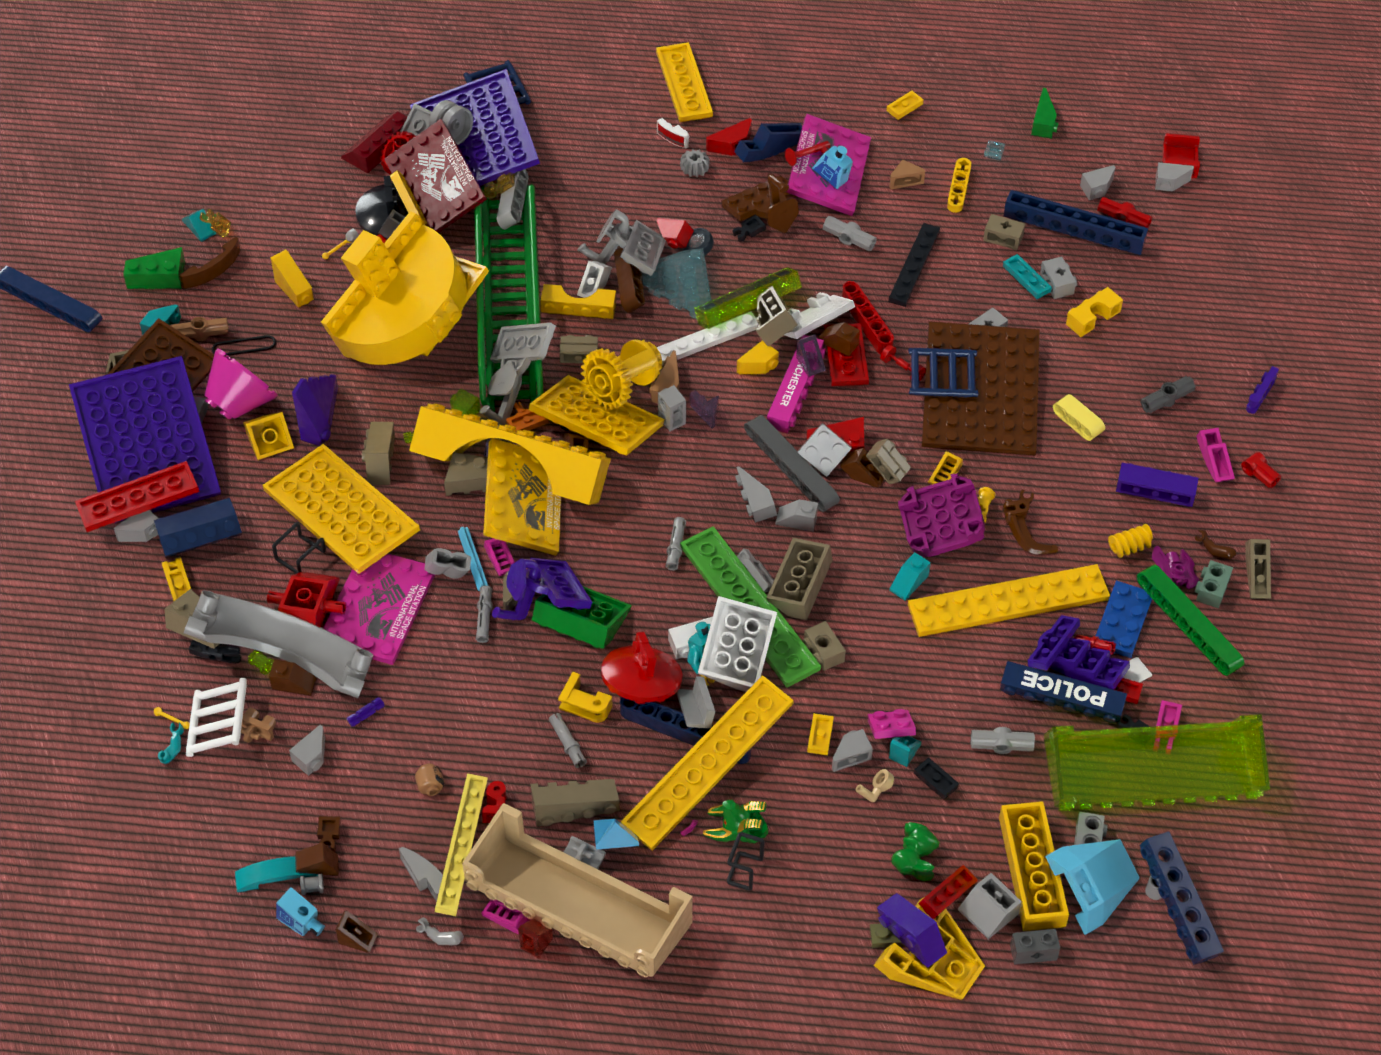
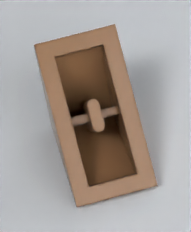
(906, 175)

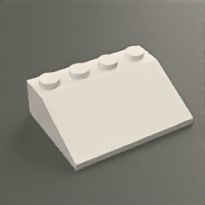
(737, 643)

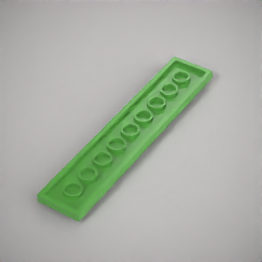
(731, 580)

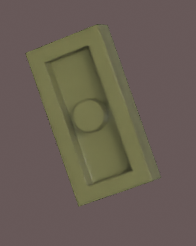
(882, 936)

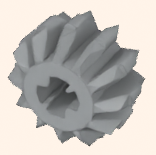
(694, 163)

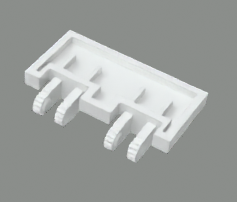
(820, 312)

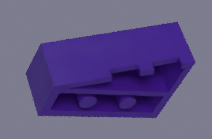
(913, 929)

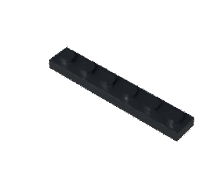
(914, 265)

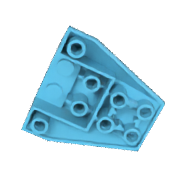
(1098, 877)

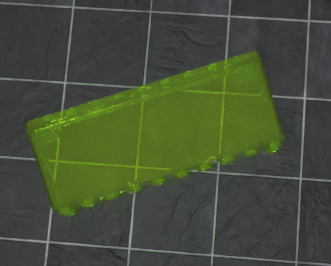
(1129, 767)

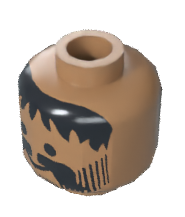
(429, 779)

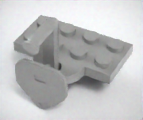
(639, 243)

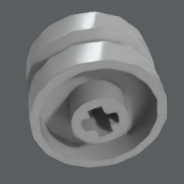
(457, 119)

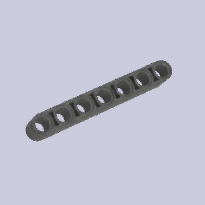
(791, 463)

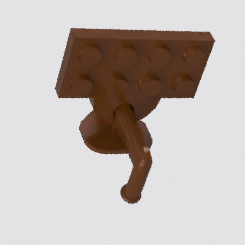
(766, 201)

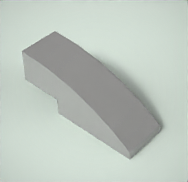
(422, 871)

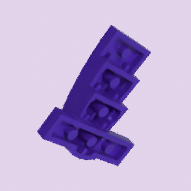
(1076, 657)

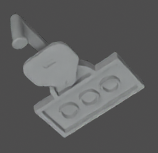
(515, 351)

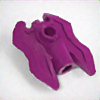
(1177, 569)

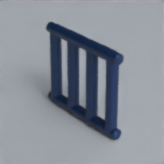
(513, 77)
(934, 390)

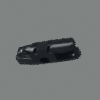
(222, 652)

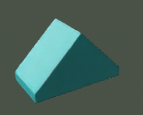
(199, 228)
(903, 749)

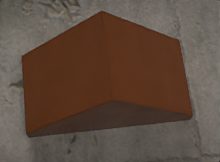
(317, 860)
(354, 933)

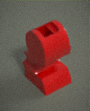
(495, 798)

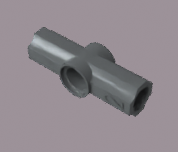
(1168, 394)

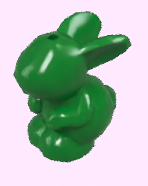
(917, 844)

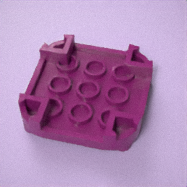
(942, 516)

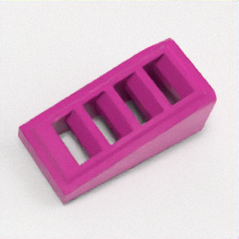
(493, 543)
(512, 924)

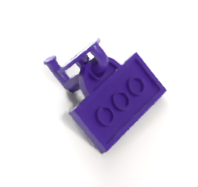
(544, 577)

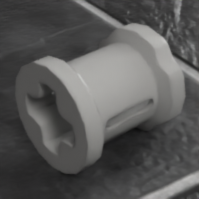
(311, 884)

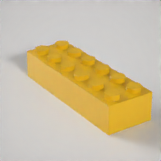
(1034, 883)

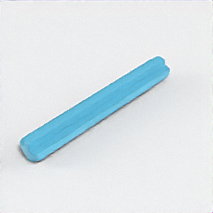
(469, 549)

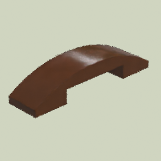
(194, 277)

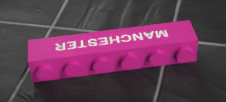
(791, 393)

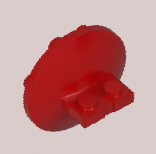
(641, 672)

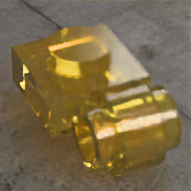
(504, 183)

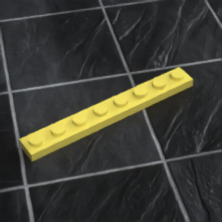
(461, 844)

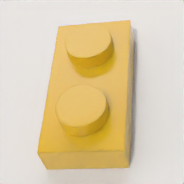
(905, 105)
(820, 734)

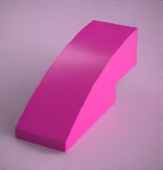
(1215, 455)

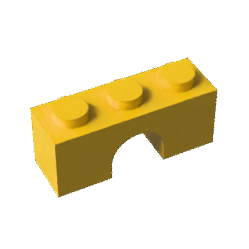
(1083, 318)

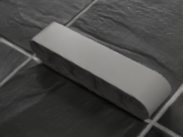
(512, 201)

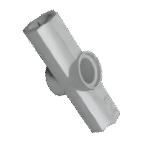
(849, 233)
(1002, 740)

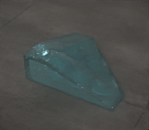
(681, 280)

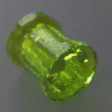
(260, 661)

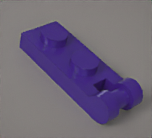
(1261, 391)

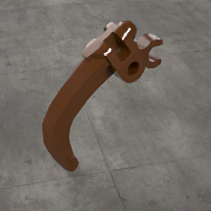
(1015, 516)

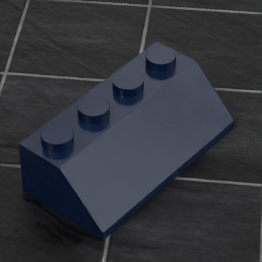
(197, 527)

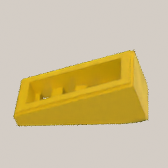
(950, 458)

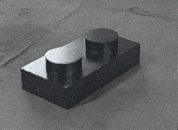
(936, 778)

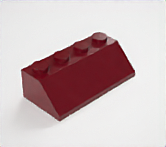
(367, 151)

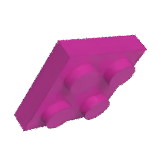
(891, 724)

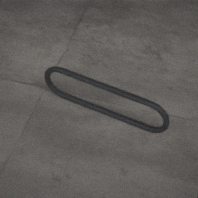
(246, 339)

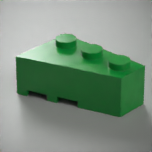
(155, 270)

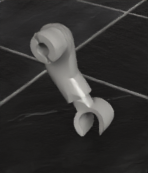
(438, 937)

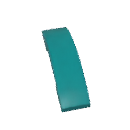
(267, 872)

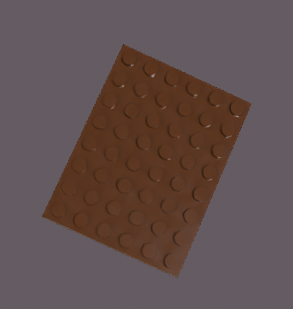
(1007, 384)

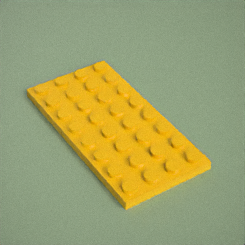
(341, 508)

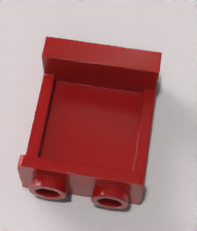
(1181, 150)

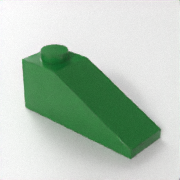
(1045, 117)

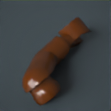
(1216, 550)

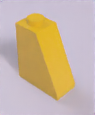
(290, 279)

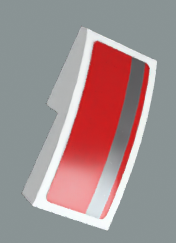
(674, 135)

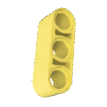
(1079, 417)

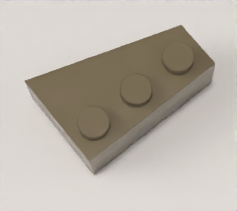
(378, 452)
(179, 612)

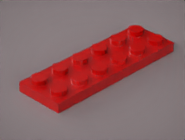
(136, 496)

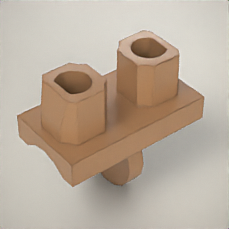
(254, 728)

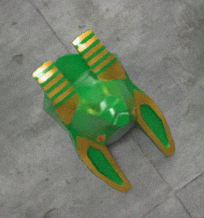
(738, 819)

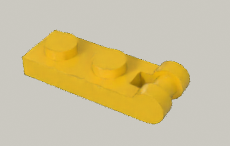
(176, 578)

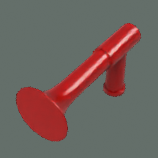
(792, 156)

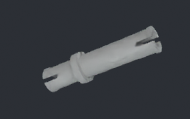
(674, 549)
(484, 608)
(571, 746)

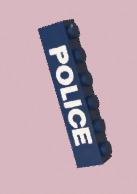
(1063, 692)

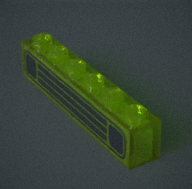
(745, 298)

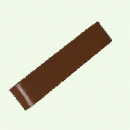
(629, 283)

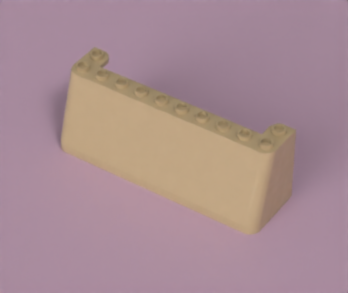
(575, 896)

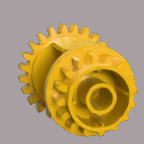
(611, 376)

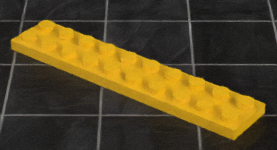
(1008, 600)
(707, 762)

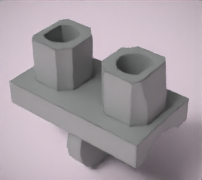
(585, 852)

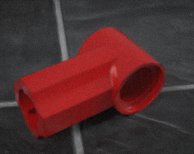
(1258, 466)

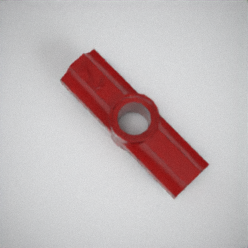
(1124, 212)

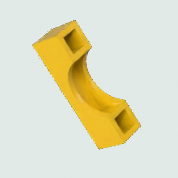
(556, 301)

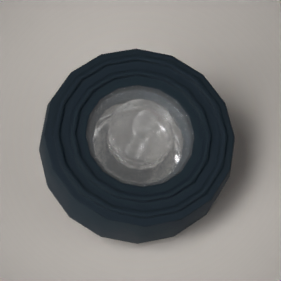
(700, 239)

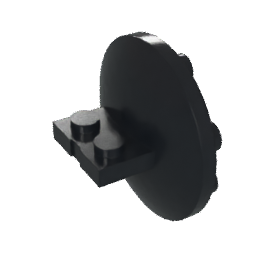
(376, 206)

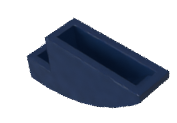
(769, 141)

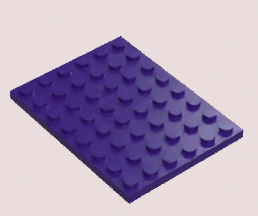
(499, 131)
(143, 424)

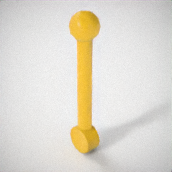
(158, 711)

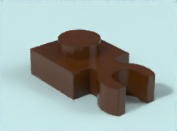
(328, 830)

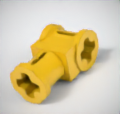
(985, 496)

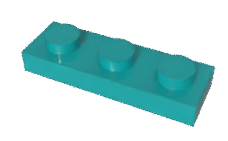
(1027, 276)

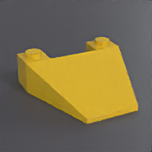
(949, 975)

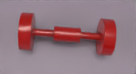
(888, 354)

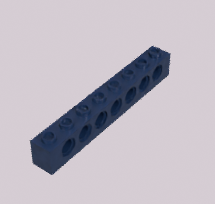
(1075, 222)

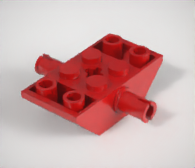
(309, 597)

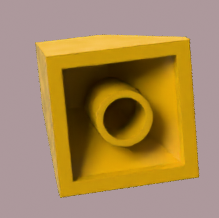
(268, 435)

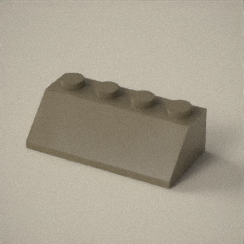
(800, 577)

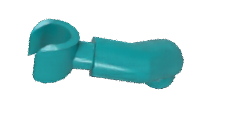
(175, 745)

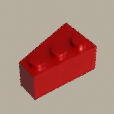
(850, 431)

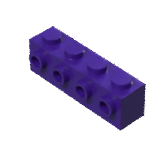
(1157, 484)

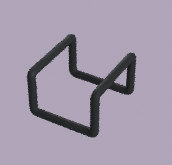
(314, 545)
(734, 864)

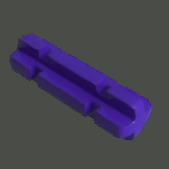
(365, 711)

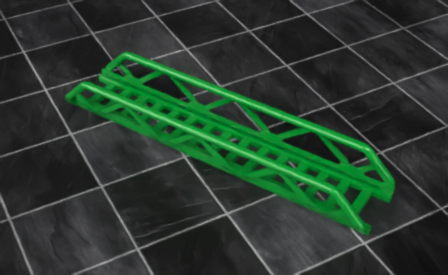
(531, 282)

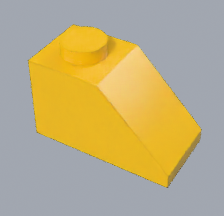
(758, 360)

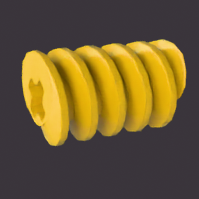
(1131, 540)

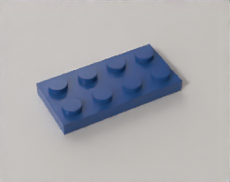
(1124, 617)

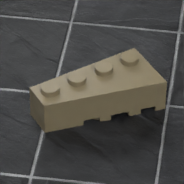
(573, 801)

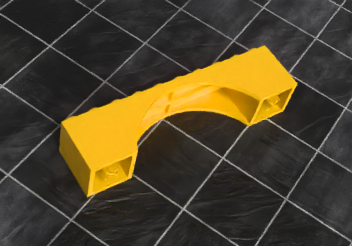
(571, 470)

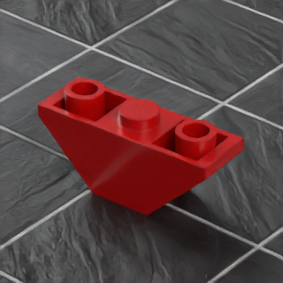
(727, 139)

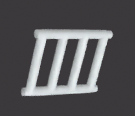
(235, 721)

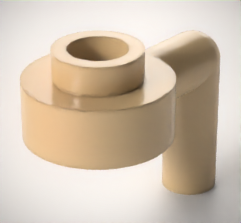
(882, 781)

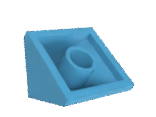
(613, 834)

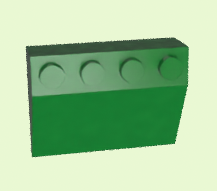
(590, 625)

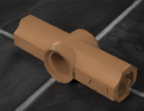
(201, 329)

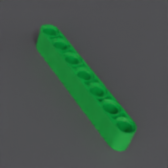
(1190, 620)

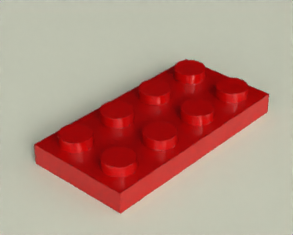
(848, 369)

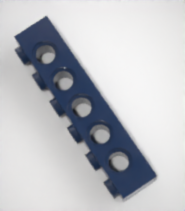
(1191, 903)

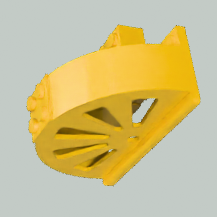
(401, 297)

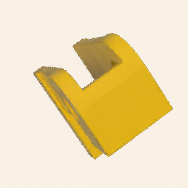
(583, 703)

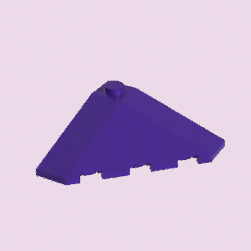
(315, 407)

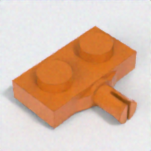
(525, 419)

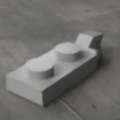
(756, 570)

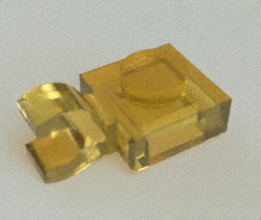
(218, 222)

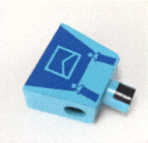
(834, 166)
(298, 913)

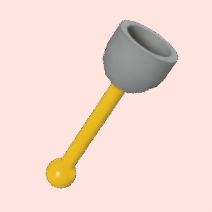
(350, 236)

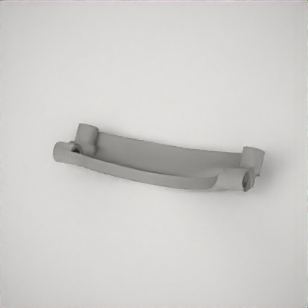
(264, 629)

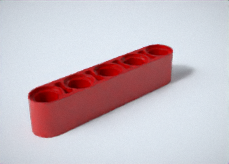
(866, 314)

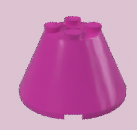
(235, 387)

